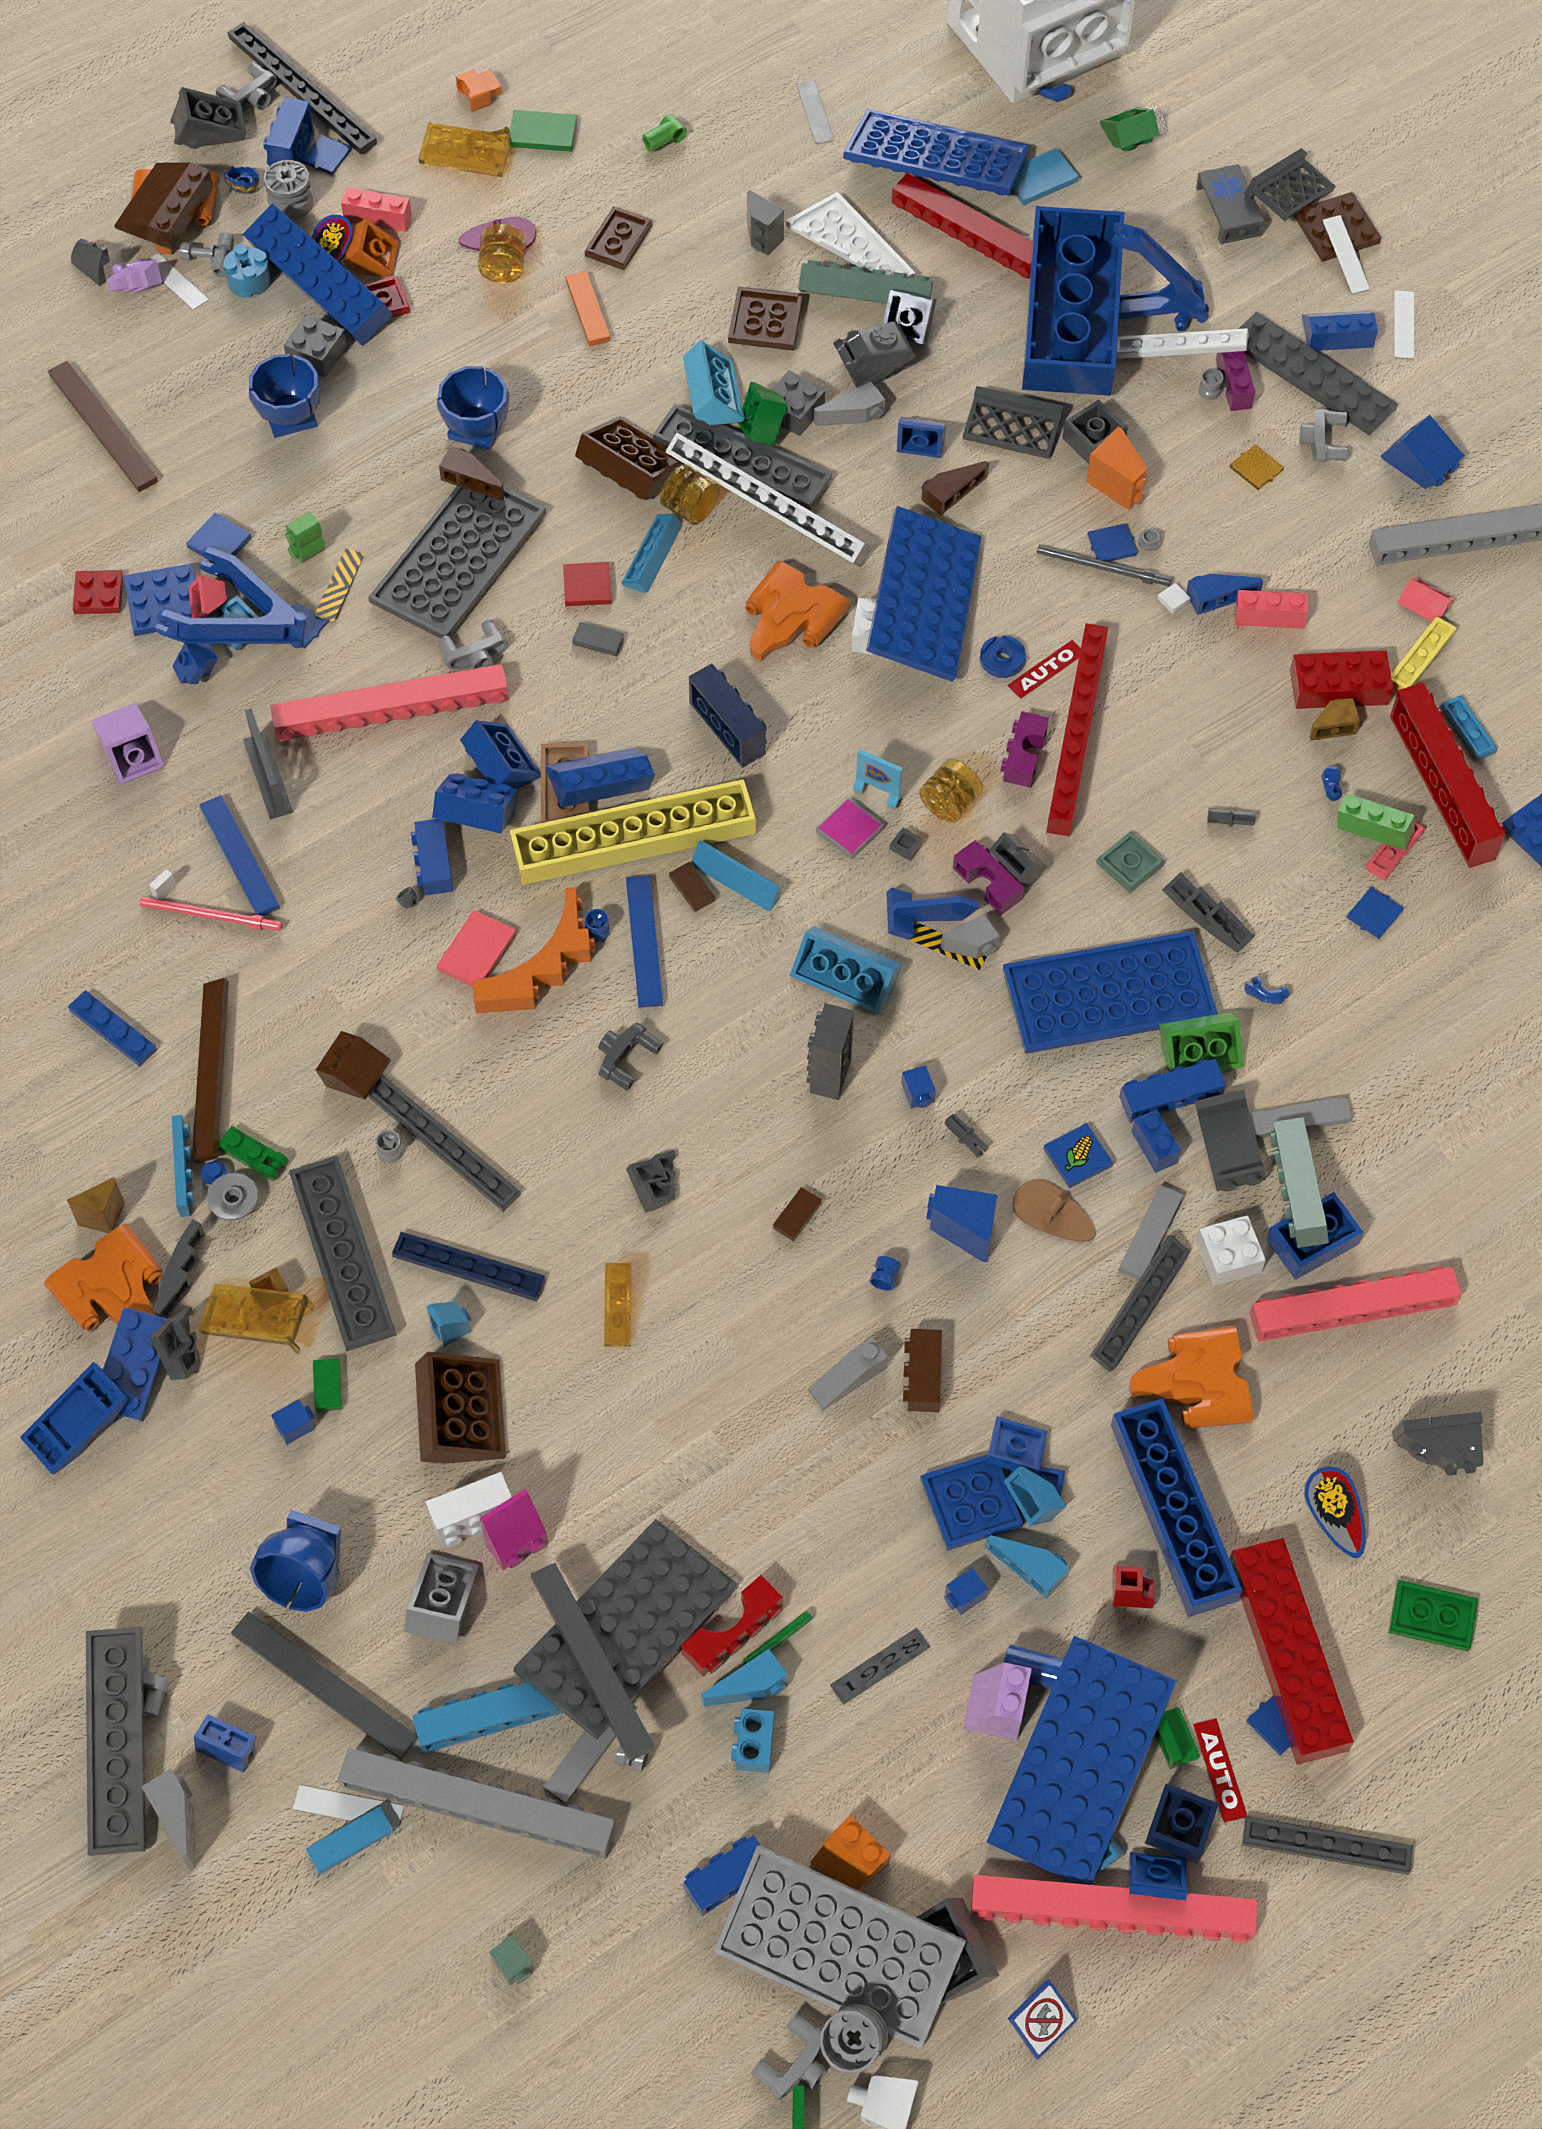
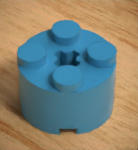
(247, 271)

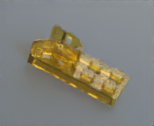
(466, 149)
(255, 1314)

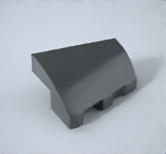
(90, 260)
(654, 1180)
(177, 1345)

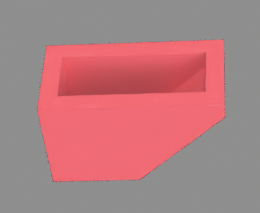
(206, 596)

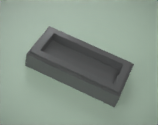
(597, 639)

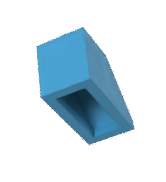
(448, 1321)
(1034, 1496)

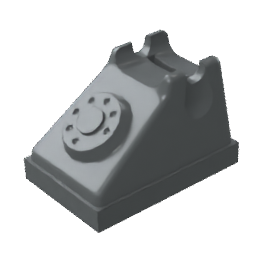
(206, 119)
(874, 352)
(1444, 1441)

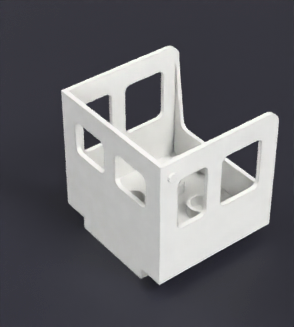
(1041, 40)

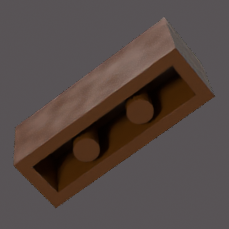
(923, 1370)

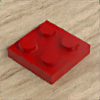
(97, 592)

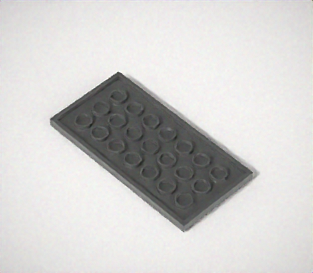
(456, 558)
(640, 1617)

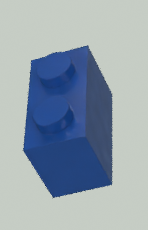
(1156, 1141)

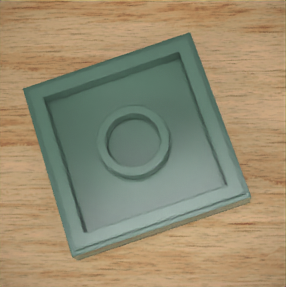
(1130, 862)

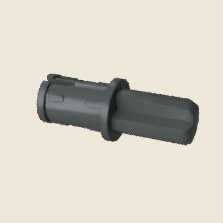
(1230, 817)
(966, 1135)

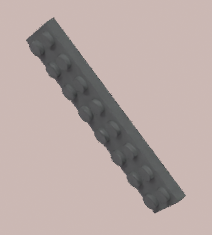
(1316, 374)
(769, 465)
(342, 1253)
(115, 1741)

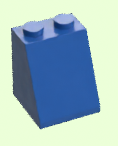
(1424, 453)
(963, 1218)

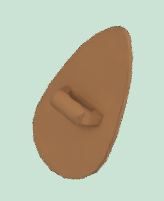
(1052, 1211)

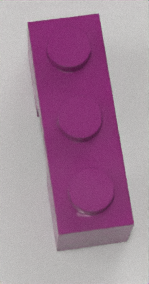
(1240, 387)
(1029, 733)
(977, 862)

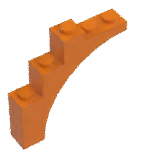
(519, 987)

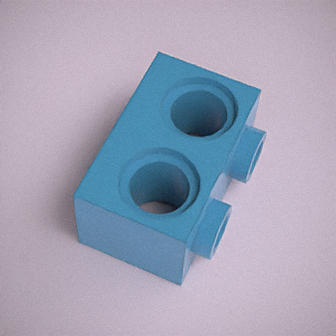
(759, 1740)

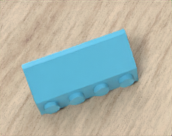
(712, 385)

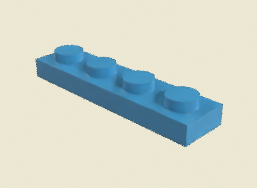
(183, 1175)

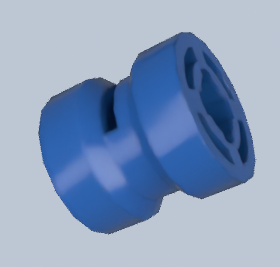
(597, 924)
(885, 1273)

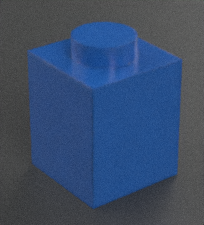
(918, 1087)
(293, 1421)
(965, 1591)

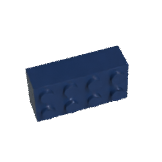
(727, 715)

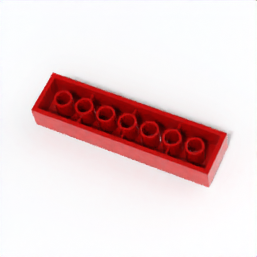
(1447, 775)
(1291, 1652)

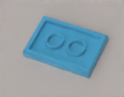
(1043, 176)

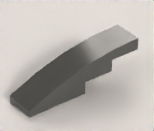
(1207, 913)
(176, 1276)

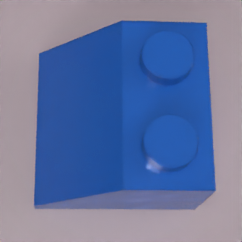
(920, 437)

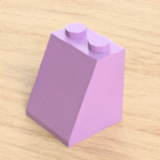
(128, 743)
(998, 1700)

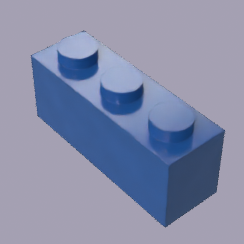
(432, 857)
(721, 1877)

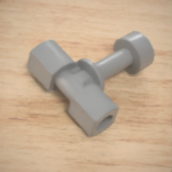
(216, 253)

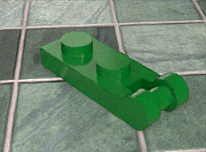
(252, 1153)

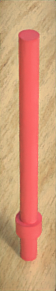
(256, 921)

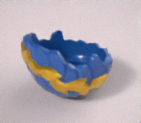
(242, 179)

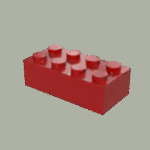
(1335, 675)

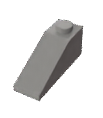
(853, 407)
(849, 1373)

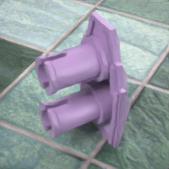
(135, 276)

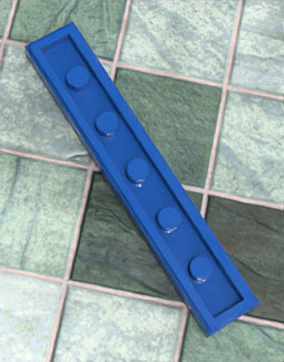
(239, 856)
(644, 941)

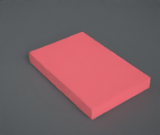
(476, 948)

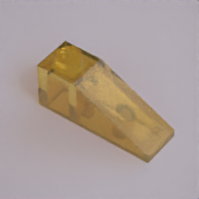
(618, 1304)

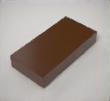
(692, 886)
(797, 1214)

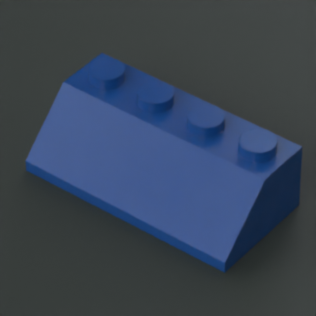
(600, 776)

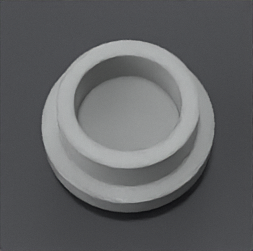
(1149, 539)

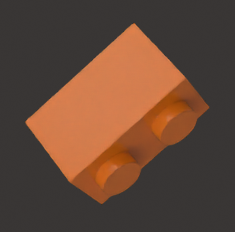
(371, 251)
(851, 1856)

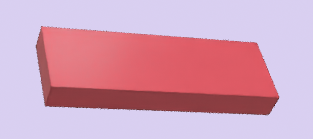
(1389, 857)

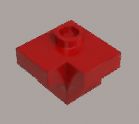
(1132, 1588)

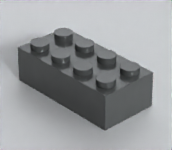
(830, 1051)

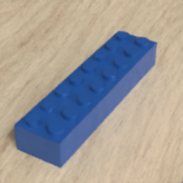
(318, 274)
(1176, 1508)

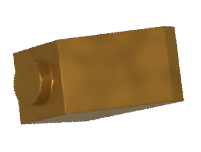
(1336, 720)

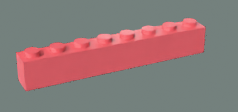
(1355, 1303)

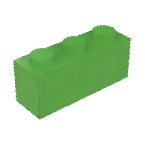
(1376, 821)

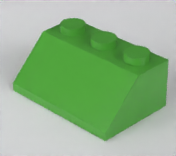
(1201, 1039)

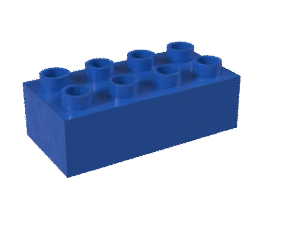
(1073, 301)

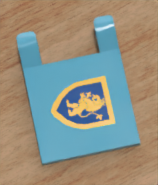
(879, 774)

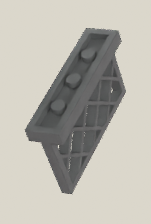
(1280, 174)
(1017, 405)
(266, 770)

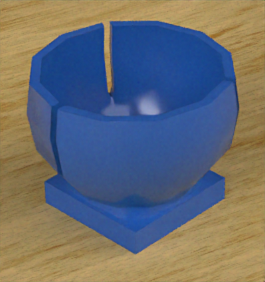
(284, 395)
(471, 407)
(300, 1553)

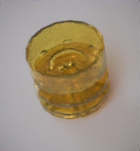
(502, 253)
(689, 494)
(951, 790)

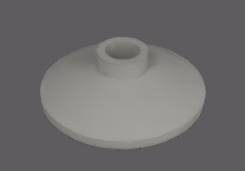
(229, 1187)

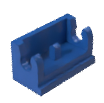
(224, 1743)

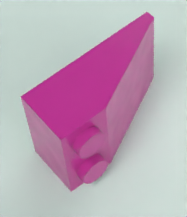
(513, 1530)

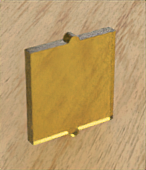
(1256, 467)

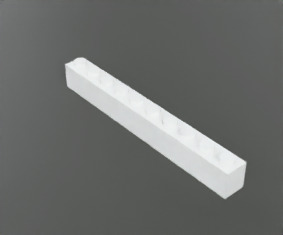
(768, 499)

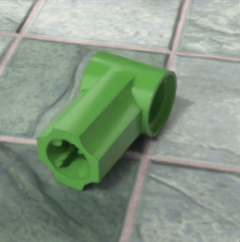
(668, 130)

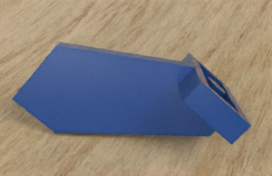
(903, 911)

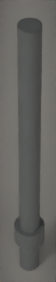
(1146, 576)

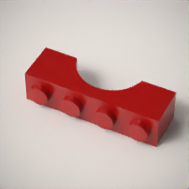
(708, 1648)

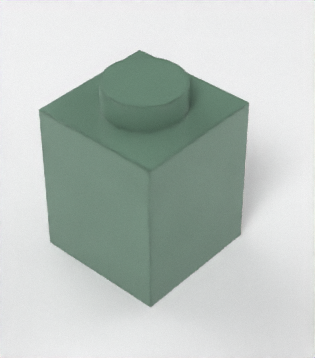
(511, 1961)

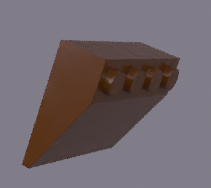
(166, 202)
(627, 457)
(459, 1408)

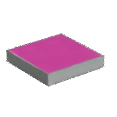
(849, 828)

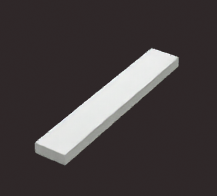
(1182, 343)

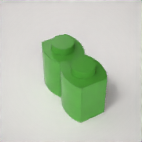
(304, 537)

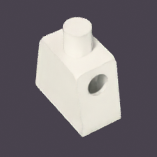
(885, 2102)

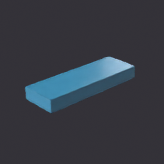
(1468, 728)
(349, 1840)

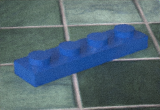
(112, 1028)

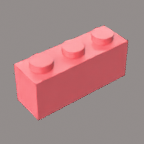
(379, 208)
(1271, 609)

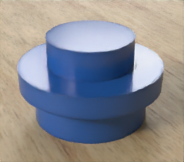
(212, 1171)

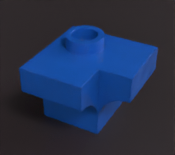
(194, 662)

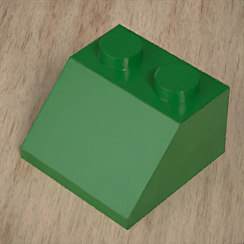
(1131, 128)
(762, 414)

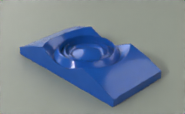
(74, 1419)

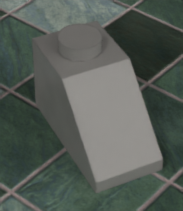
(972, 939)

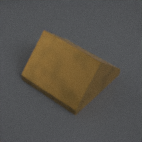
(98, 1206)

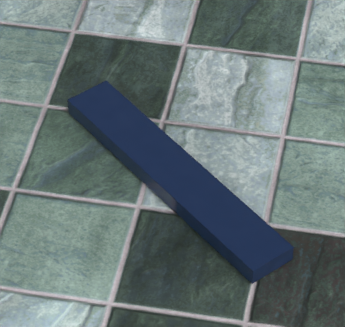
(468, 1266)

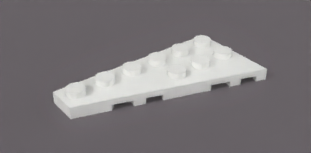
(845, 233)

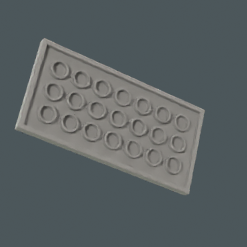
(839, 1945)

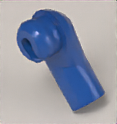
(1057, 93)

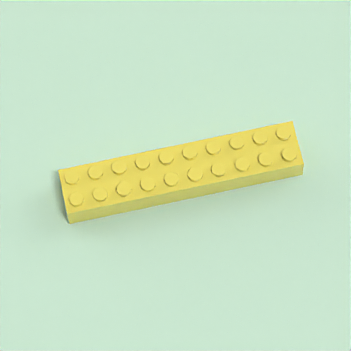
(632, 832)

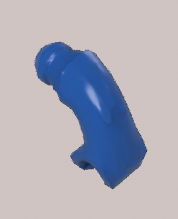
(1183, 317)
(1331, 780)
(1273, 997)

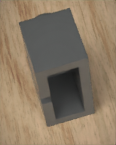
(1017, 858)

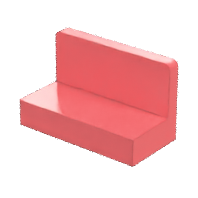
(1425, 599)

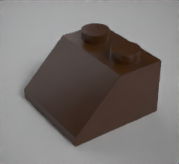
(352, 1065)

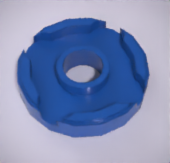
(1002, 667)

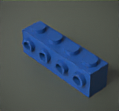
(1173, 1089)

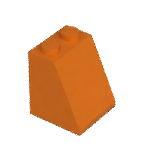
(1118, 470)

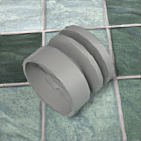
(289, 188)
(839, 2046)

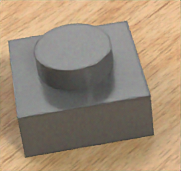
(906, 843)

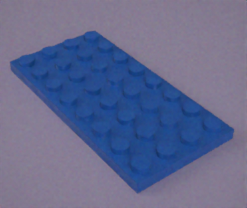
(937, 152)
(924, 594)
(1108, 991)
(1081, 1762)

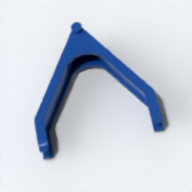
(1180, 295)
(278, 625)

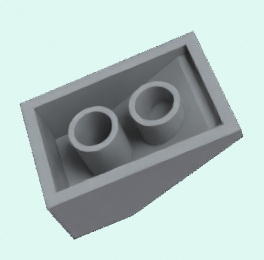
(441, 1598)
(171, 1803)

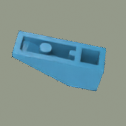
(1032, 1564)
(750, 1682)

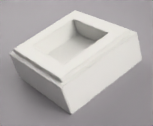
(1173, 598)
(162, 885)

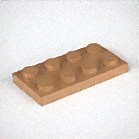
(554, 754)

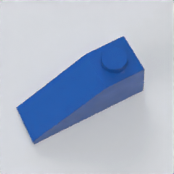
(1218, 590)

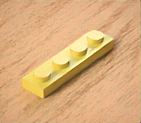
(1422, 653)

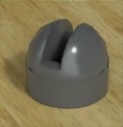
(407, 897)

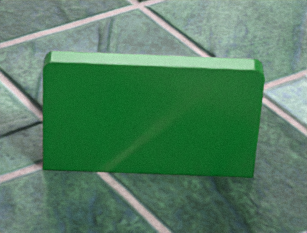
(1176, 1739)

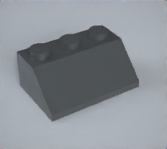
(975, 1963)

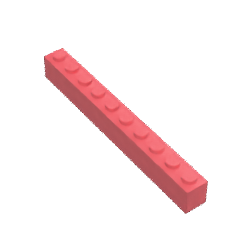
(389, 702)
(1112, 1908)

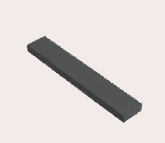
(1139, 1303)
(1327, 1845)

